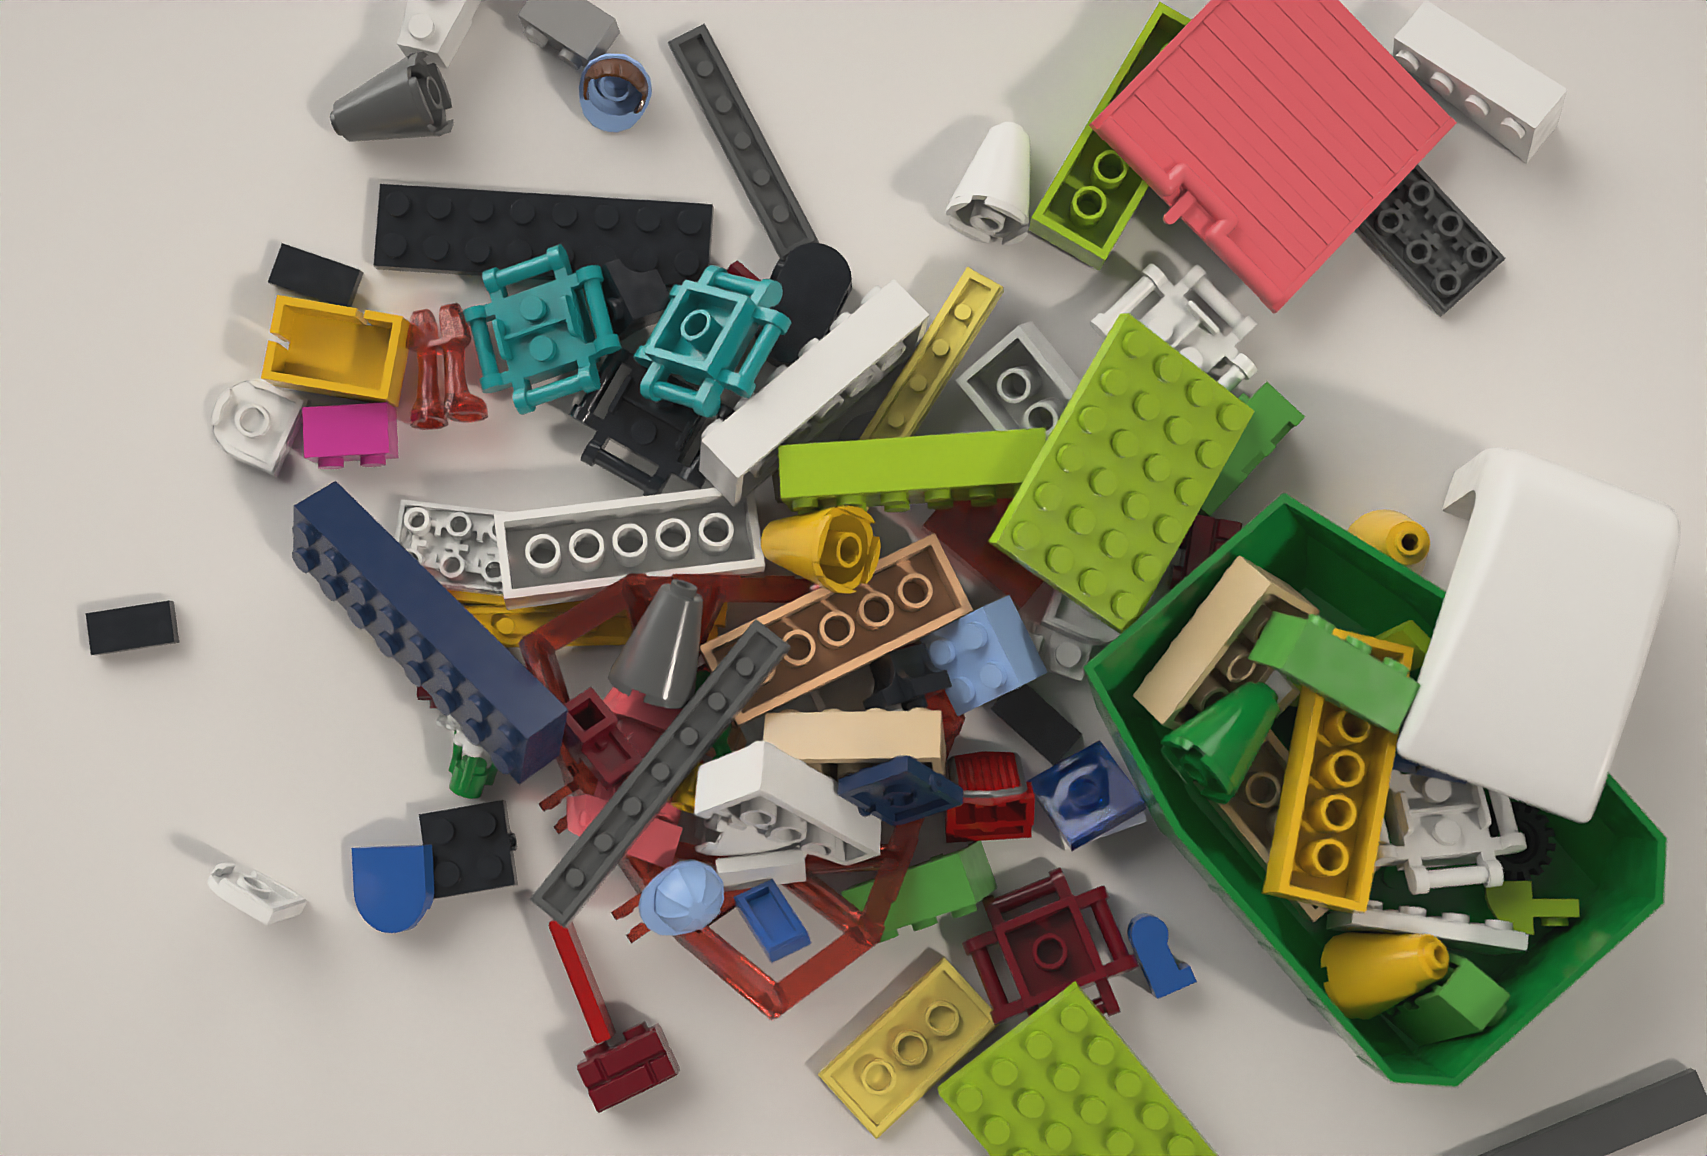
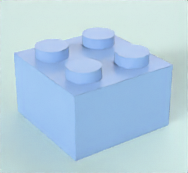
(984, 654)

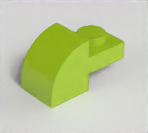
(1515, 904)

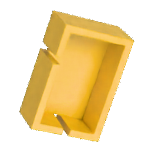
(337, 351)

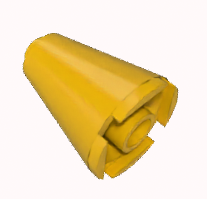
(1394, 536)
(825, 546)
(1380, 970)

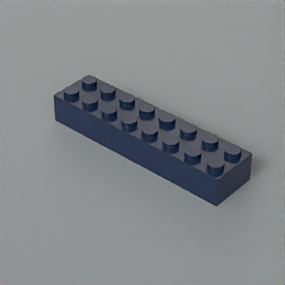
(428, 633)

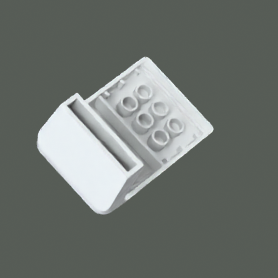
(1540, 630)

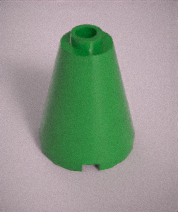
(1222, 740)

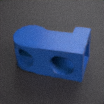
(1149, 942)

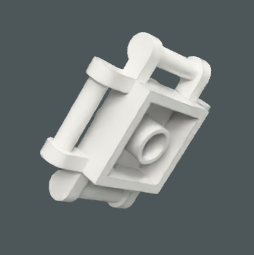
(1185, 324)
(1445, 825)

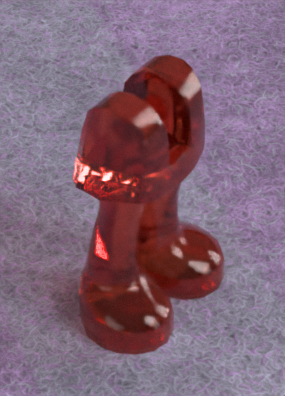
(423, 338)

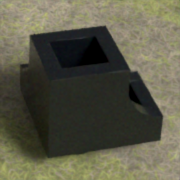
(632, 298)
(905, 680)

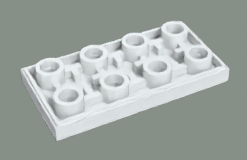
(453, 544)
(1451, 929)

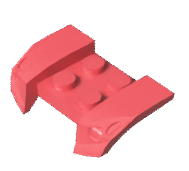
(642, 727)

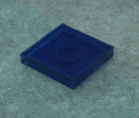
(1086, 795)

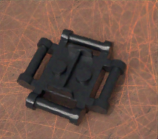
(648, 428)

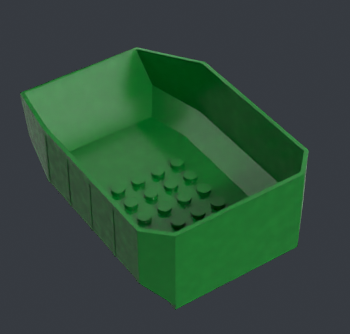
(1607, 863)

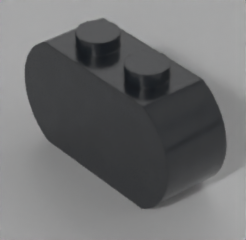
(814, 292)

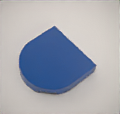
(393, 885)

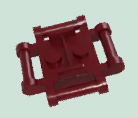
(1048, 948)

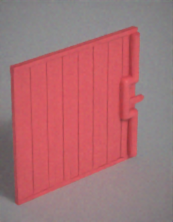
(1273, 133)

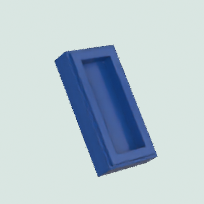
(772, 920)

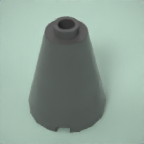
(396, 104)
(663, 648)

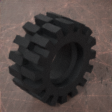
(1536, 838)

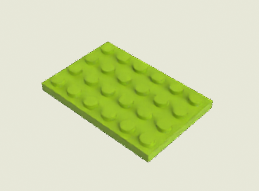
(1122, 474)
(1068, 1089)

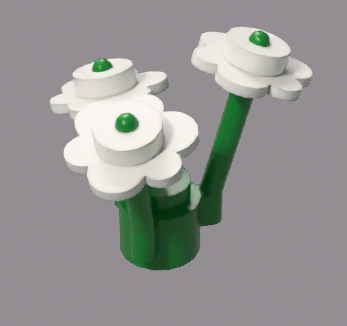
(470, 771)

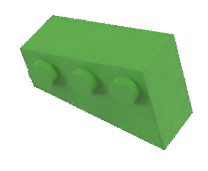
(1268, 425)
(1337, 669)
(934, 888)
(1451, 1006)

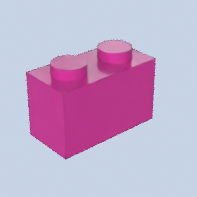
(350, 434)

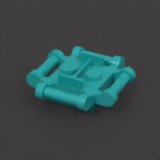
(542, 330)
(706, 337)

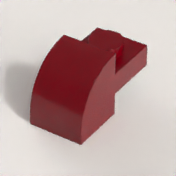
(594, 738)

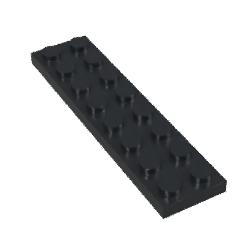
(489, 229)

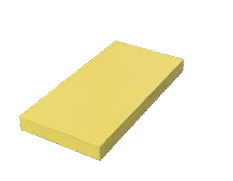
(909, 1047)

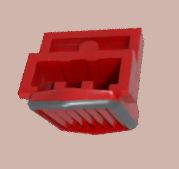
(995, 798)

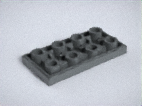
(1430, 241)

